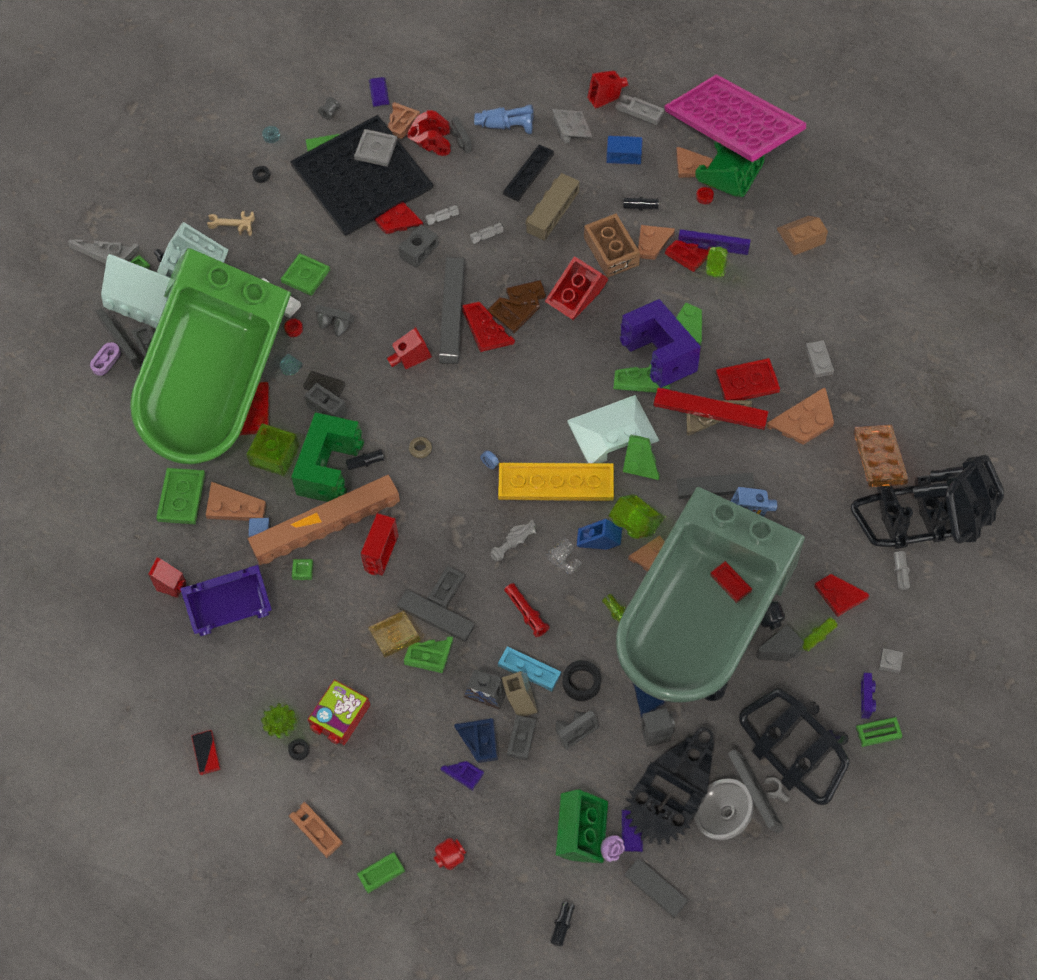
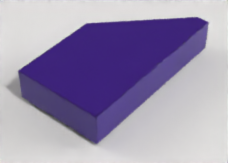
(464, 773)

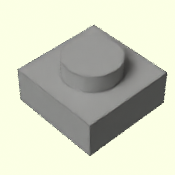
(891, 660)

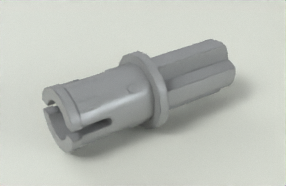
(901, 570)

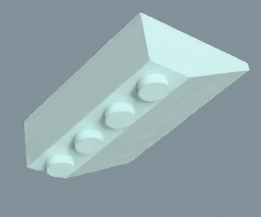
(133, 290)

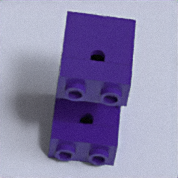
(676, 349)

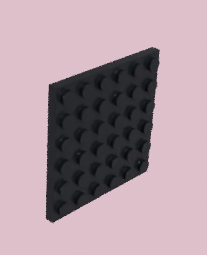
(359, 190)

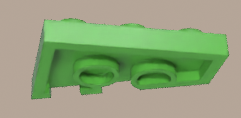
(635, 380)

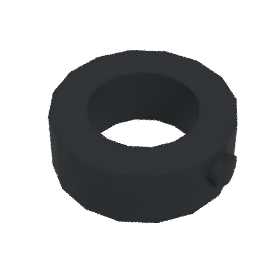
(262, 179)
(304, 754)

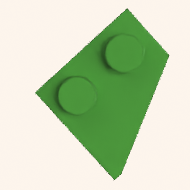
(691, 320)
(640, 459)

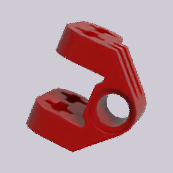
(428, 132)

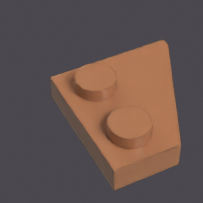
(401, 119)
(689, 161)
(653, 240)

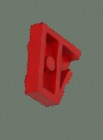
(840, 594)

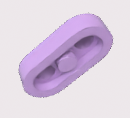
(104, 359)

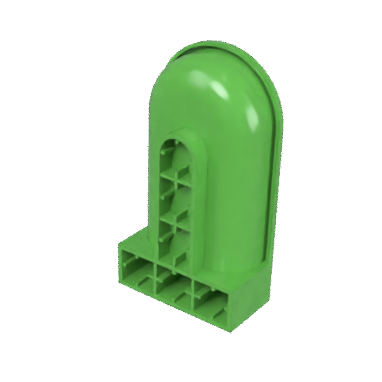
(205, 359)

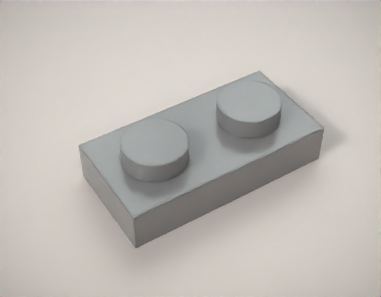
(819, 359)

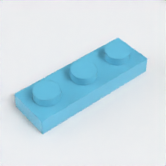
(537, 671)

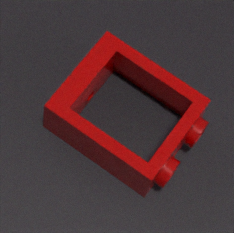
(379, 544)

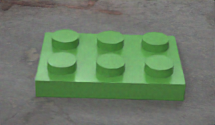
(181, 496)

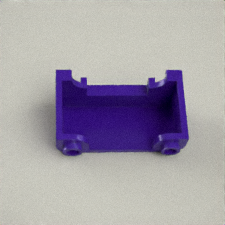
(226, 599)

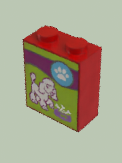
(338, 713)

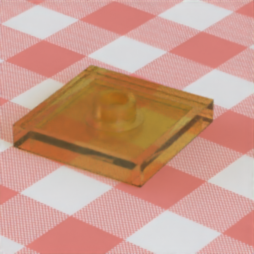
(394, 633)

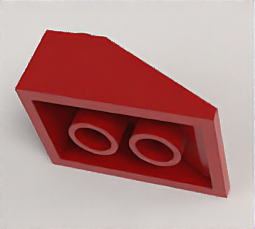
(576, 288)

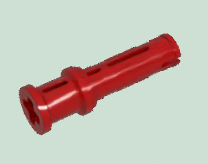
(531, 616)

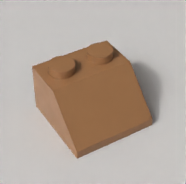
(803, 234)

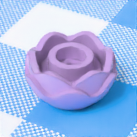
(612, 848)

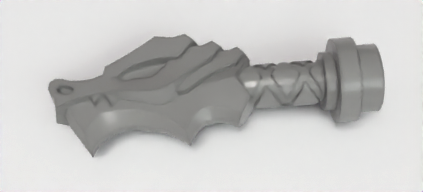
(515, 536)

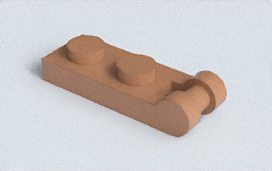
(316, 830)

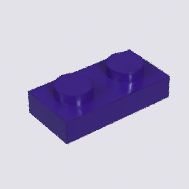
(867, 688)

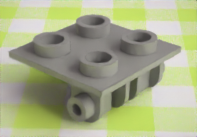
(570, 124)

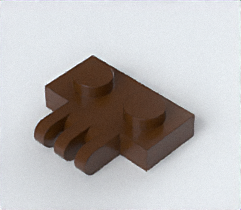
(527, 293)

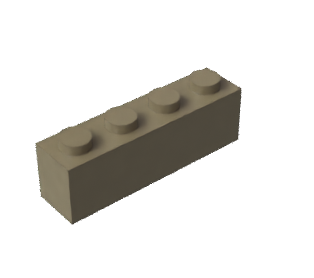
(552, 206)

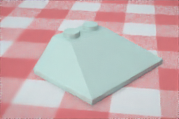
(186, 238)
(610, 428)

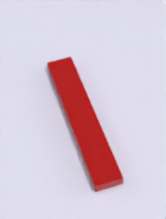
(711, 408)

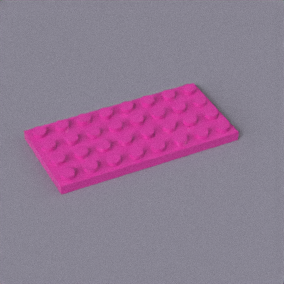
(735, 117)

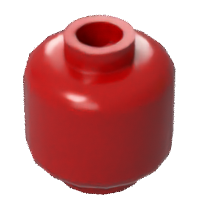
(449, 853)

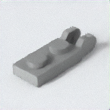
(640, 109)

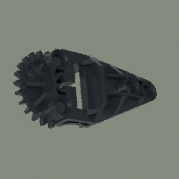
(683, 773)

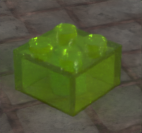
(273, 449)
(636, 516)

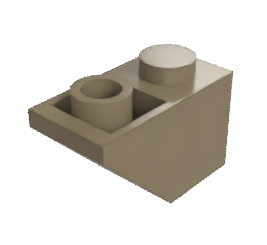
(520, 694)

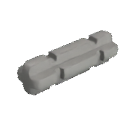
(442, 215)
(486, 233)

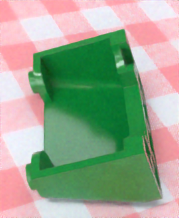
(729, 171)

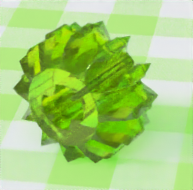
(716, 261)
(284, 724)

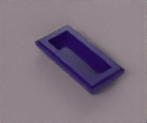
(379, 91)
(632, 842)

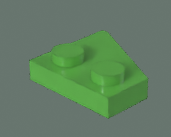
(429, 655)

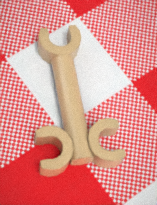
(244, 224)

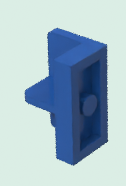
(624, 150)

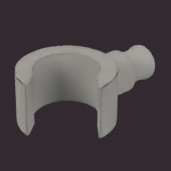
(779, 793)

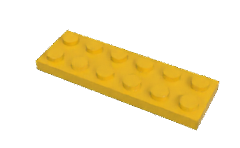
(556, 481)

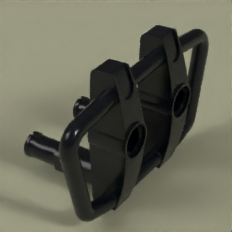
(970, 493)
(898, 524)
(815, 753)

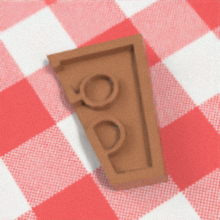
(233, 505)

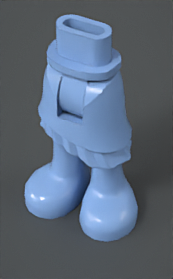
(503, 118)

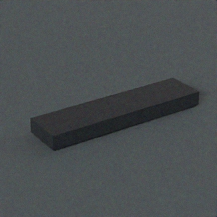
(528, 172)

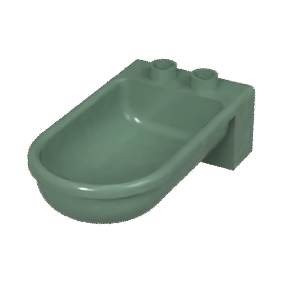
(681, 626)

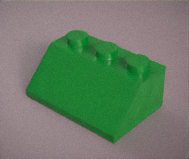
(581, 826)

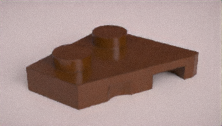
(511, 313)

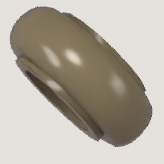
(420, 441)

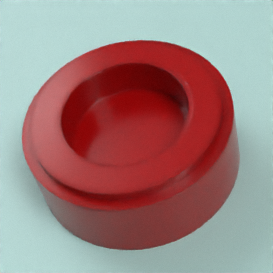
(704, 195)
(293, 327)

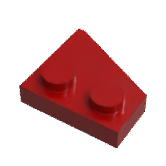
(397, 219)
(687, 254)

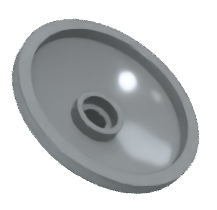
(722, 799)

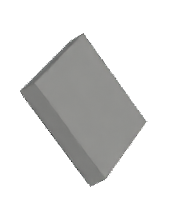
(375, 147)

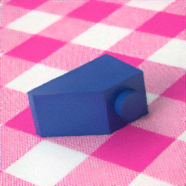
(599, 535)

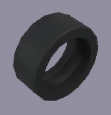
(581, 665)

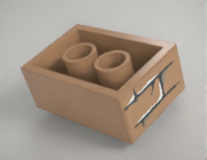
(611, 245)

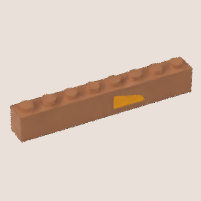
(324, 520)

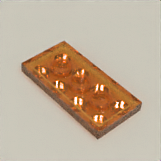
(880, 455)

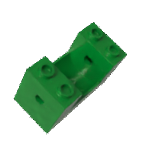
(325, 435)

